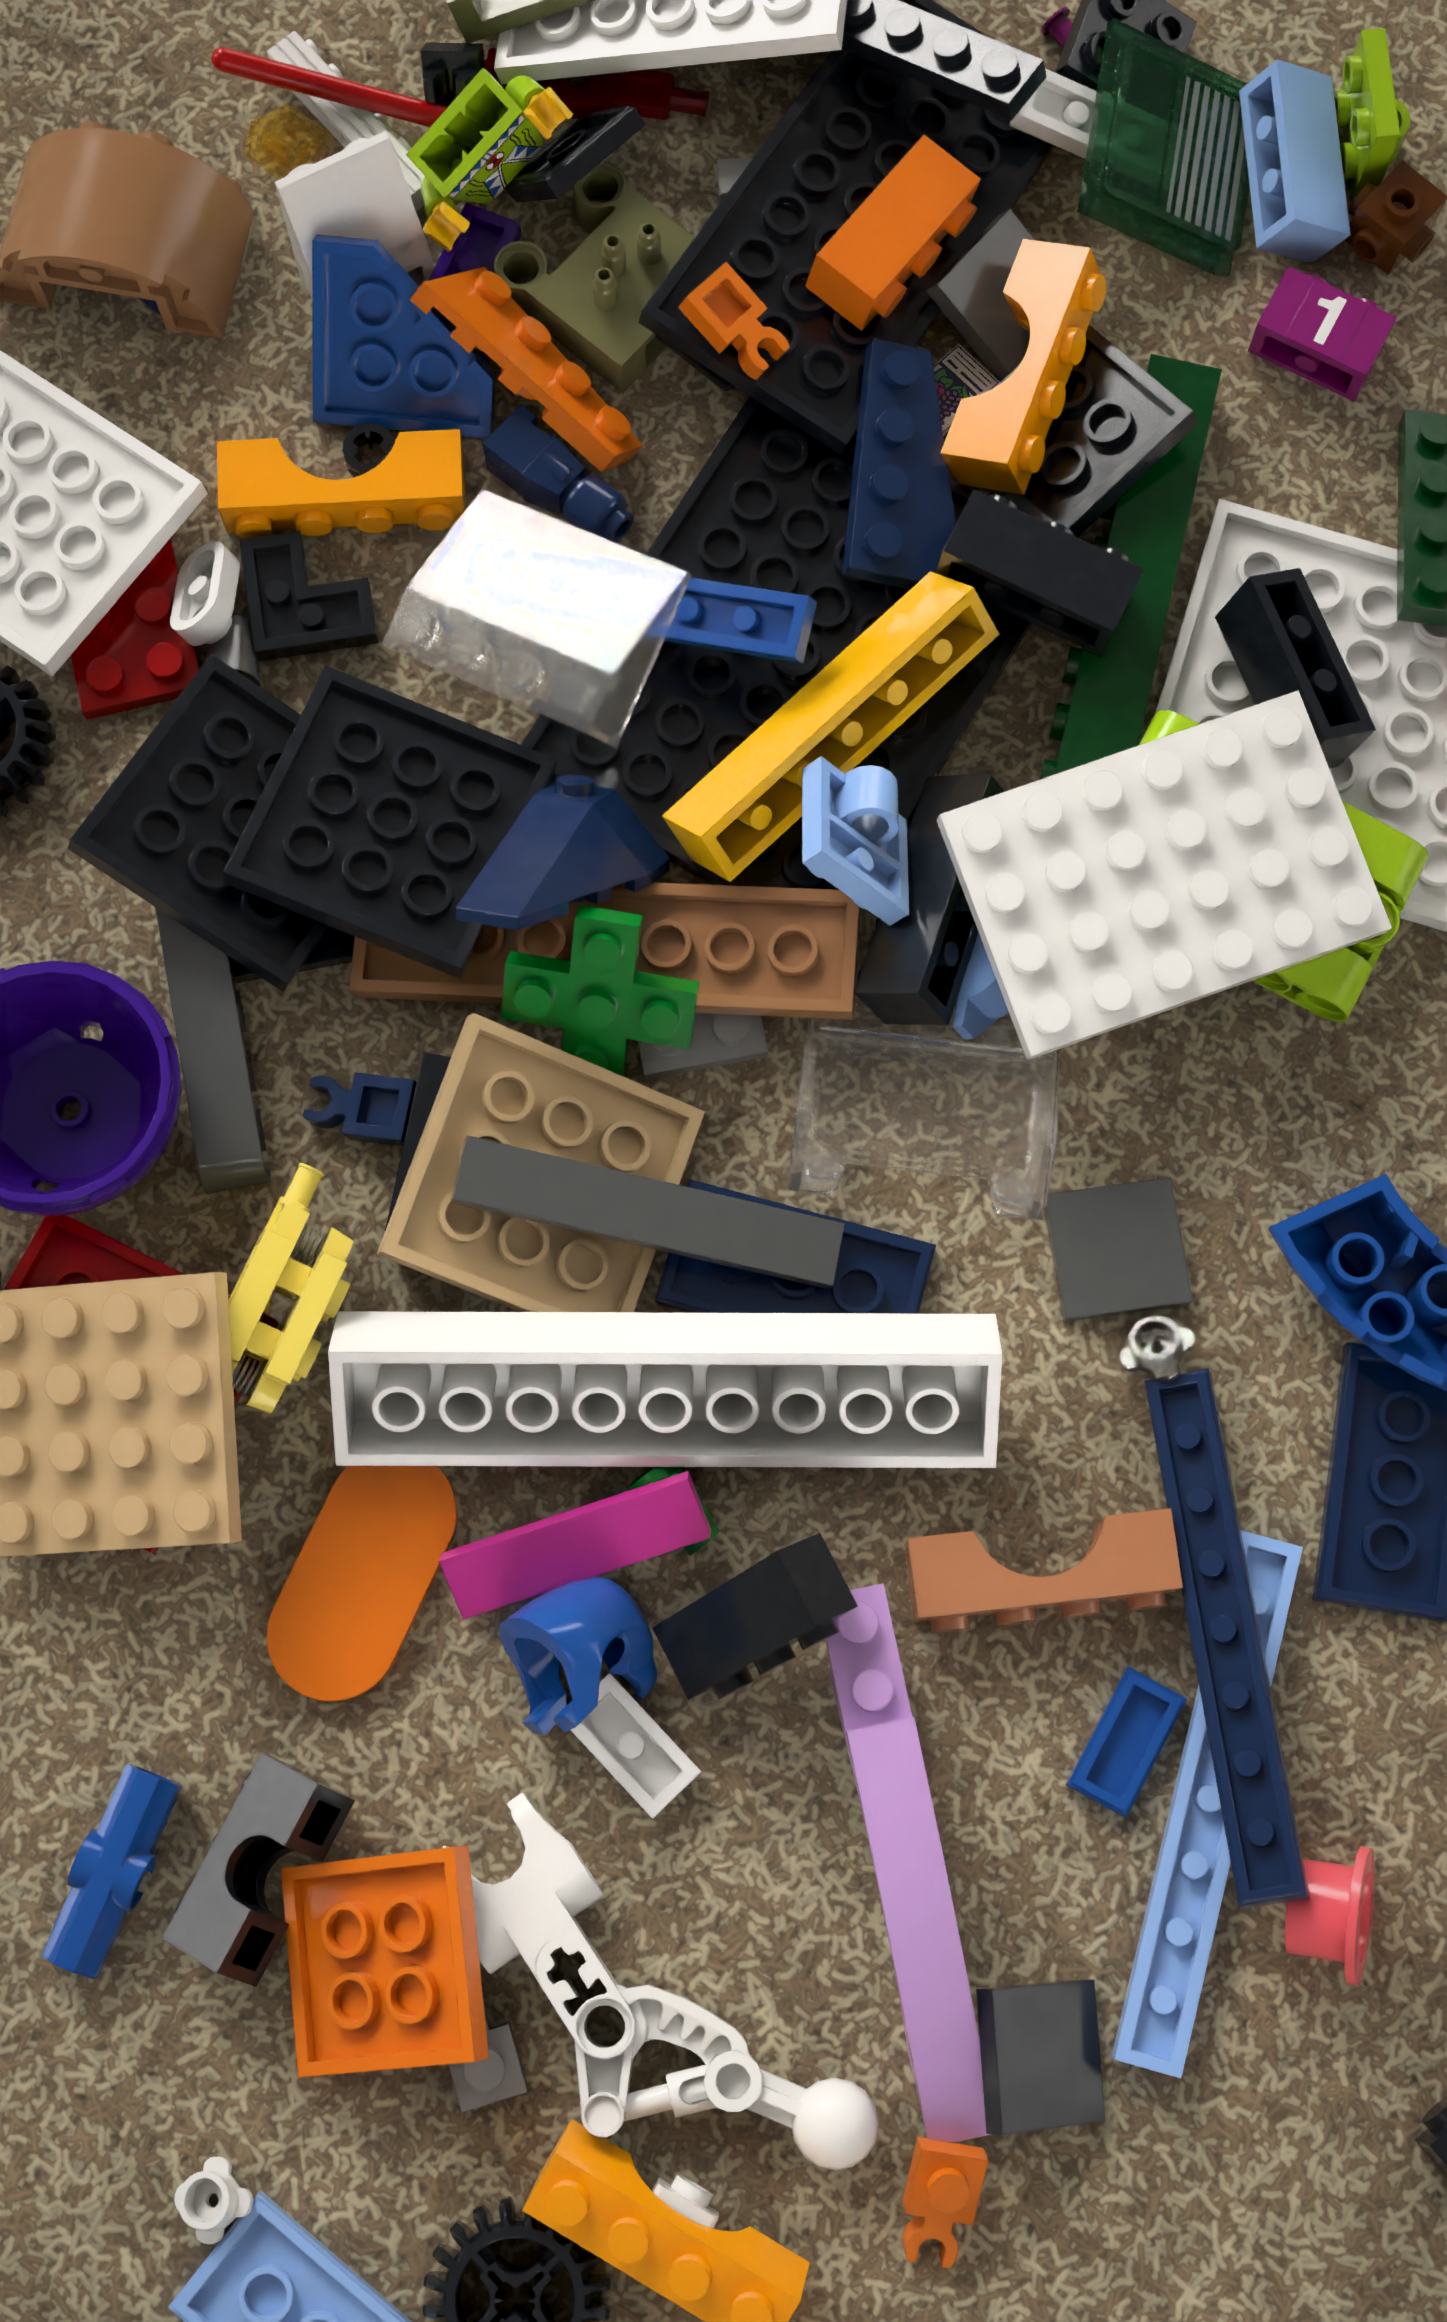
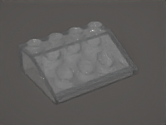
(540, 615)

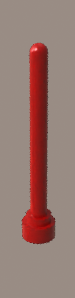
(326, 86)

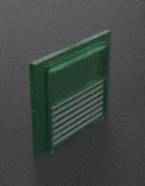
(1167, 151)

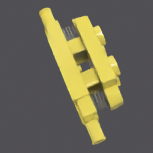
(313, 1290)

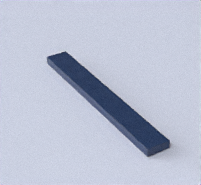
(1227, 1643)

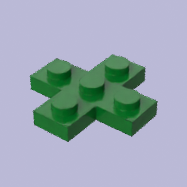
(600, 993)

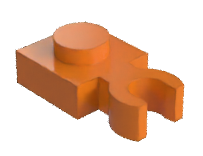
(729, 314)
(941, 2190)

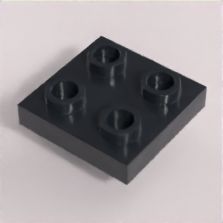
(1086, 39)

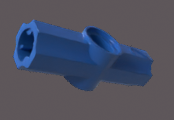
(110, 1871)

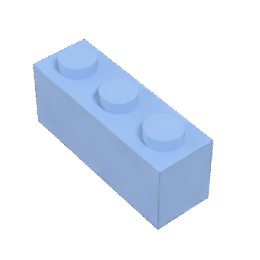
(1294, 162)

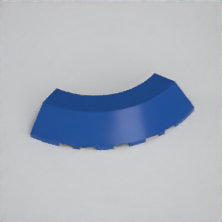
(1375, 1274)

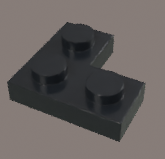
(300, 618)

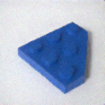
(382, 354)

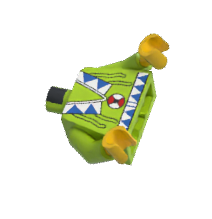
(481, 147)

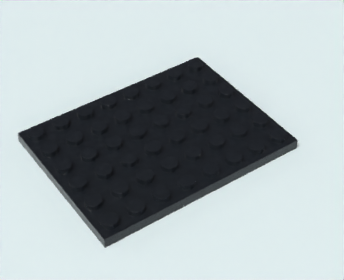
(774, 519)

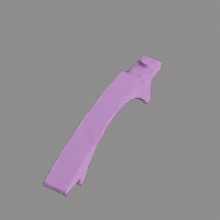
(908, 1868)

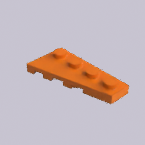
(530, 363)

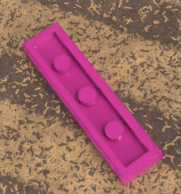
(575, 1545)

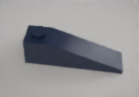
(562, 850)

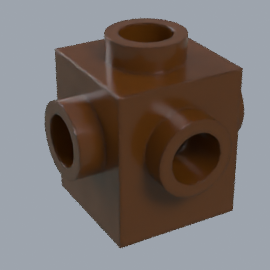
(1395, 218)

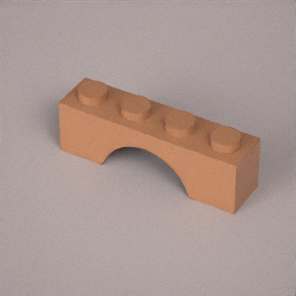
(1128, 1559)

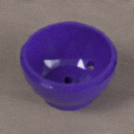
(123, 1083)

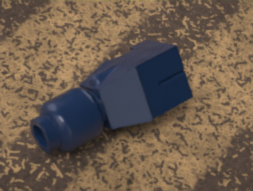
(553, 478)

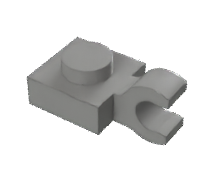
(491, 2078)

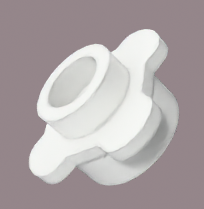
(194, 2194)

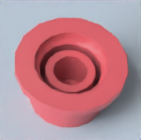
(1337, 1915)

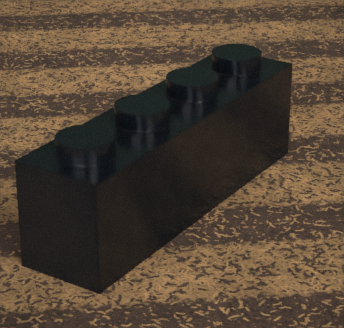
(922, 959)

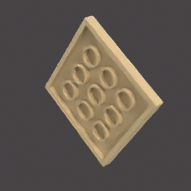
(549, 1103)
(117, 1416)

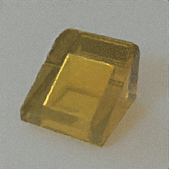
(284, 140)

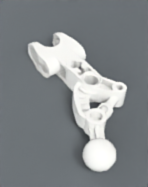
(535, 1917)

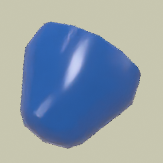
(577, 1629)

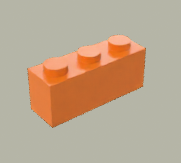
(894, 234)

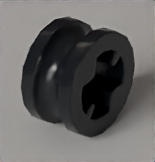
(362, 435)

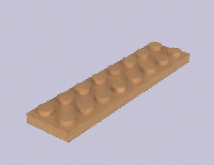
(744, 944)

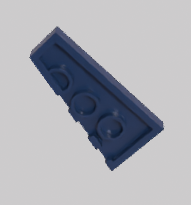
(899, 479)

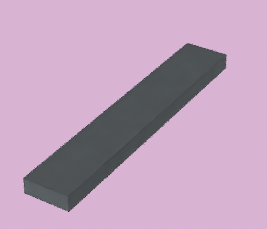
(647, 1212)

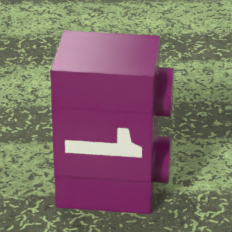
(1321, 333)

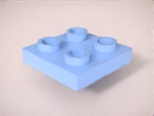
(857, 836)

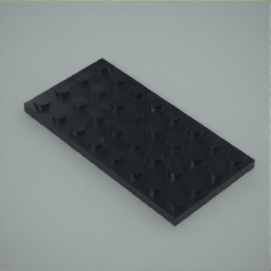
(793, 198)

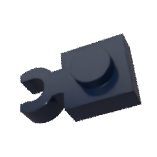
(372, 1110)

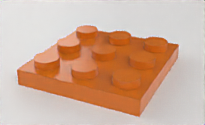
(384, 1962)

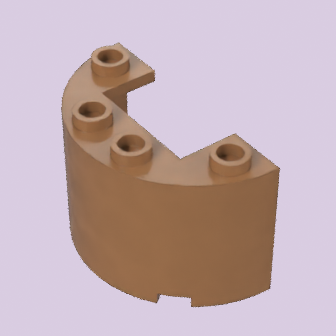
(126, 221)

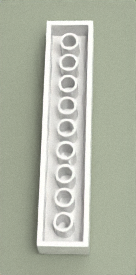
(665, 1389)

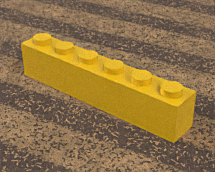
(835, 716)

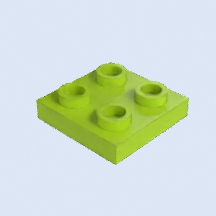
(1368, 112)

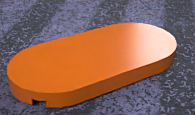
(361, 1579)

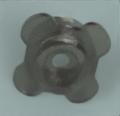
(1154, 1332)

